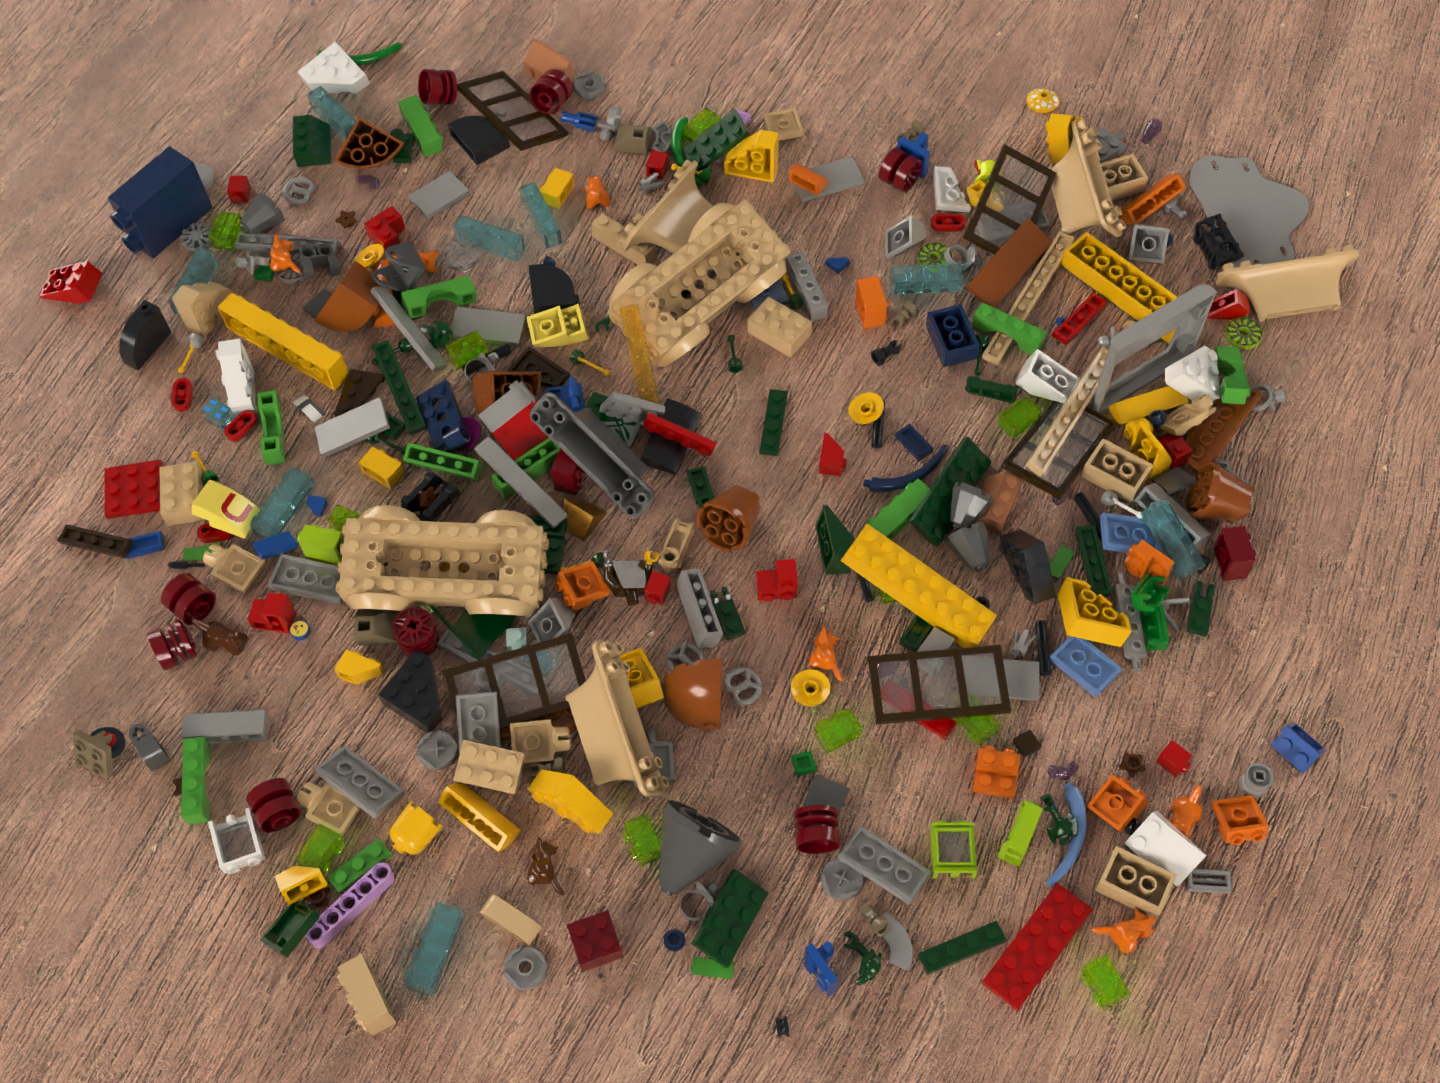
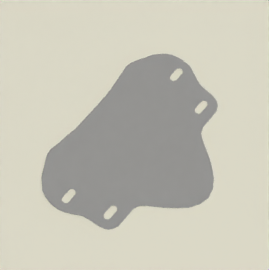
(1255, 209)

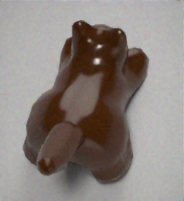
(217, 635)
(541, 868)

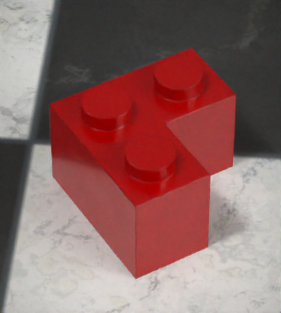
(385, 228)
(779, 582)
(272, 613)

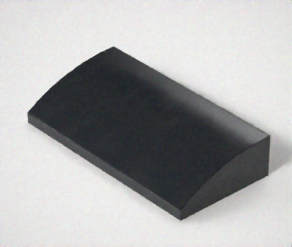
(665, 453)

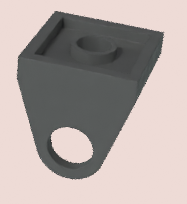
(399, 275)

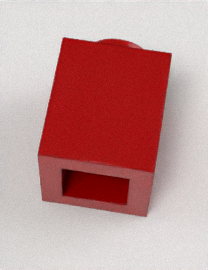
(658, 163)
(238, 189)
(657, 588)
(1174, 759)

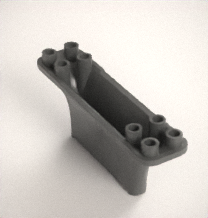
(596, 452)

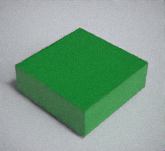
(264, 273)
(803, 763)

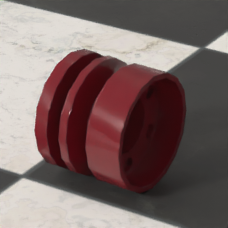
(437, 87)
(422, 638)
(171, 645)
(816, 829)

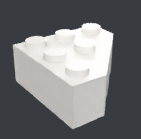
(334, 72)
(1195, 374)
(237, 376)

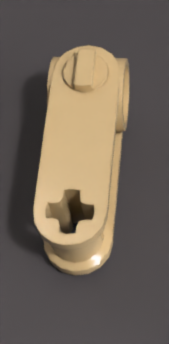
(676, 545)

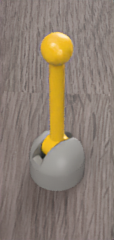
(195, 341)

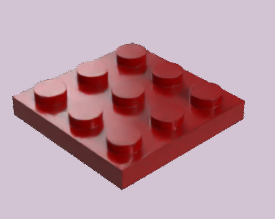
(132, 489)

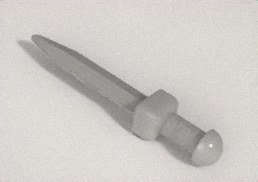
(1171, 206)

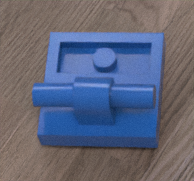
(570, 394)
(816, 963)

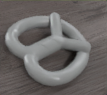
(305, 192)
(681, 656)
(744, 685)

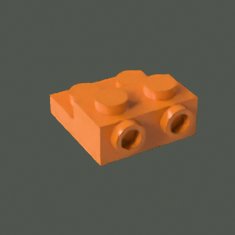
(1148, 560)
(581, 585)
(996, 772)
(1118, 802)
(1240, 819)

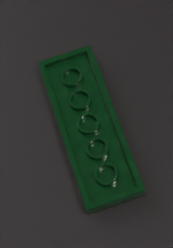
(934, 512)

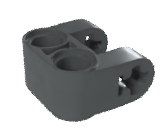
(317, 257)
(148, 747)

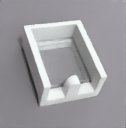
(237, 842)

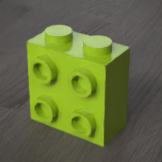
(321, 544)

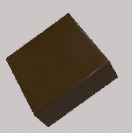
(1027, 743)

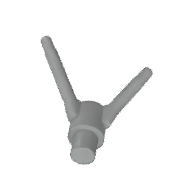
(1166, 602)

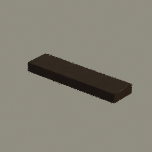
(95, 541)

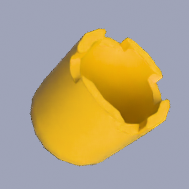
(413, 830)

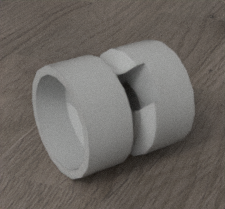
(1256, 780)

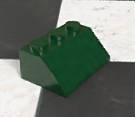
(311, 141)

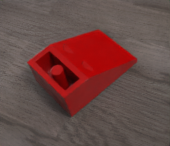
(72, 283)

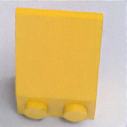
(1150, 449)
(642, 678)

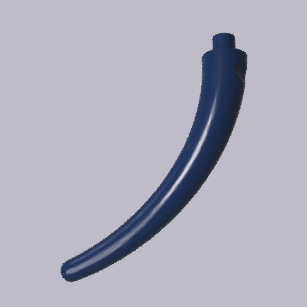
(898, 483)

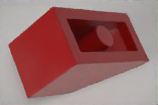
(1229, 306)
(1176, 448)
(832, 457)

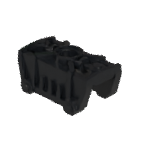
(1210, 246)
(447, 496)

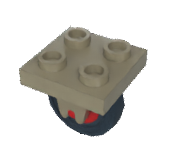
(98, 749)

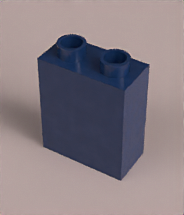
(159, 203)

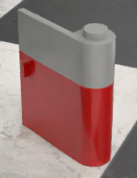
(511, 420)

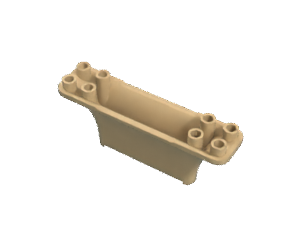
(1081, 186)
(672, 217)
(1290, 285)
(612, 725)

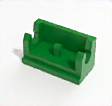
(1148, 594)
(1154, 629)

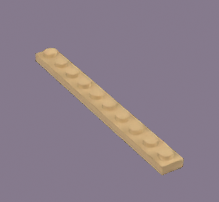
(1030, 295)
(1067, 416)

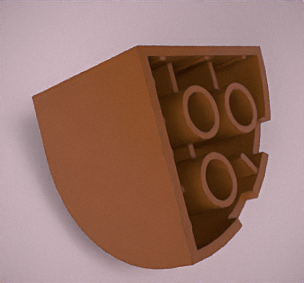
(367, 147)
(351, 302)
(493, 385)
(695, 693)

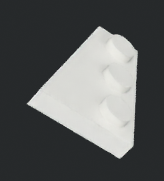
(947, 193)

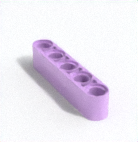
(355, 894)

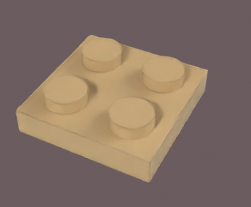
(785, 123)

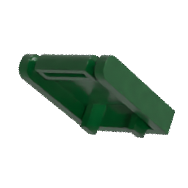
(290, 928)

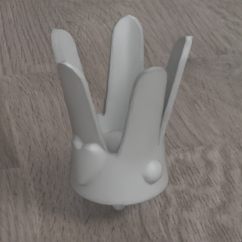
(648, 185)
(1020, 644)

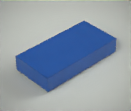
(146, 544)
(275, 545)

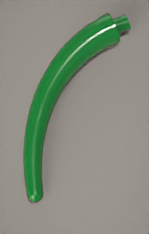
(371, 57)
(676, 145)

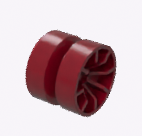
(551, 91)
(900, 169)
(188, 598)
(273, 805)

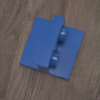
(918, 150)
(1298, 747)

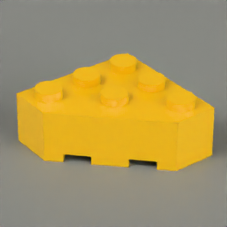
(1059, 135)
(754, 157)
(1091, 615)
(570, 800)

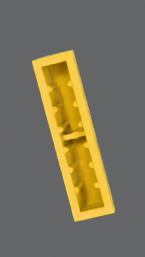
(1146, 404)
(479, 816)

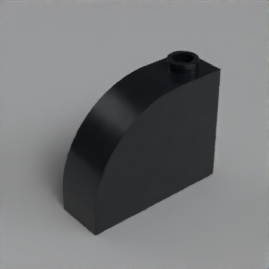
(478, 137)
(551, 288)
(142, 335)

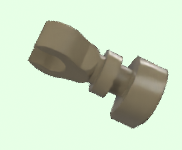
(917, 129)
(908, 309)
(559, 766)
(878, 923)

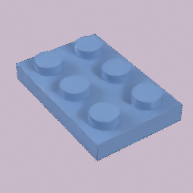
(1123, 531)
(1086, 664)

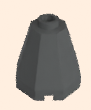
(260, 215)
(968, 505)
(971, 546)

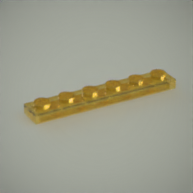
(639, 353)

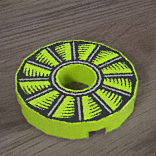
(930, 250)
(1246, 325)

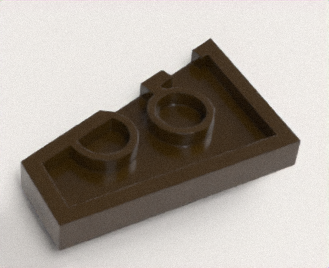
(533, 361)
(357, 390)

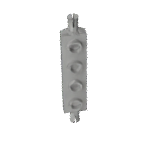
(1134, 645)

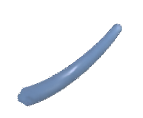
(1078, 811)

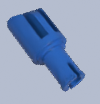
(581, 120)

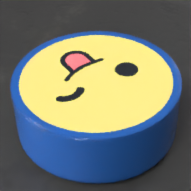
(299, 630)

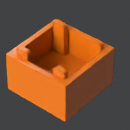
(871, 302)

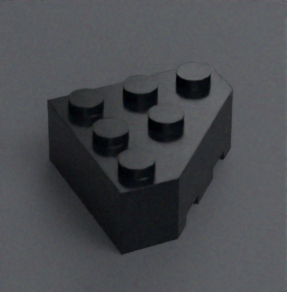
(1029, 565)
(414, 692)

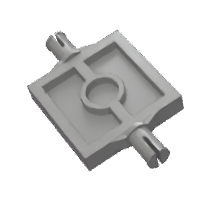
(1110, 144)
(664, 751)

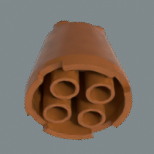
(1219, 495)
(729, 518)

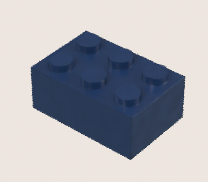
(952, 335)

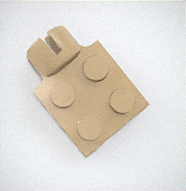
(1188, 415)
(233, 566)
(539, 740)
(327, 807)

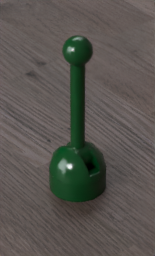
(983, 341)
(403, 346)
(734, 361)
(377, 438)

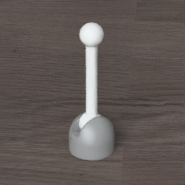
(1110, 499)

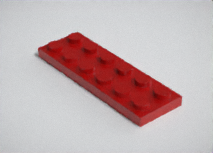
(1037, 946)

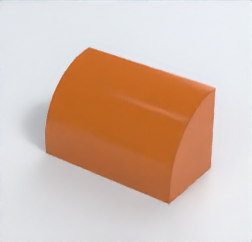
(807, 179)

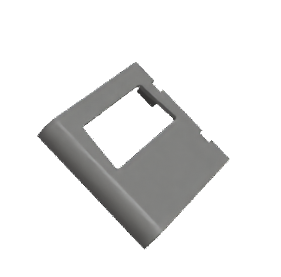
(1184, 314)

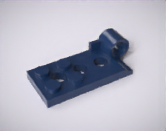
(448, 405)

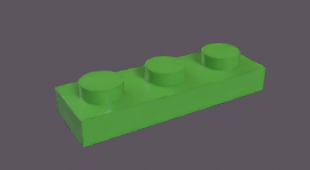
(359, 865)

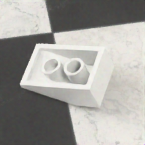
(1046, 378)
(1165, 846)

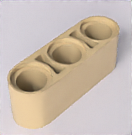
(510, 920)

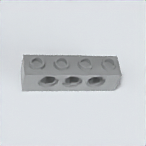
(807, 286)

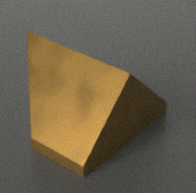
(582, 517)

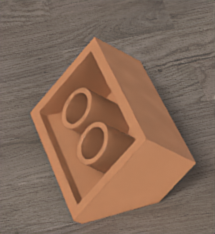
(543, 58)
(1004, 490)

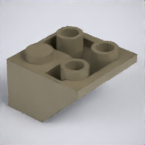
(632, 139)
(374, 626)

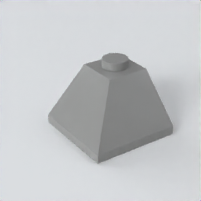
(903, 236)
(1148, 243)
(551, 620)

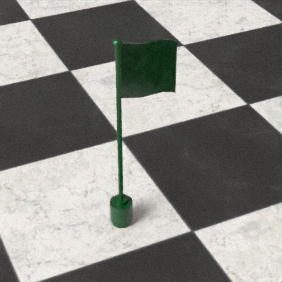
(478, 630)

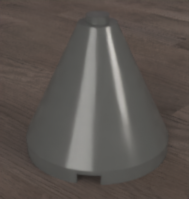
(691, 846)

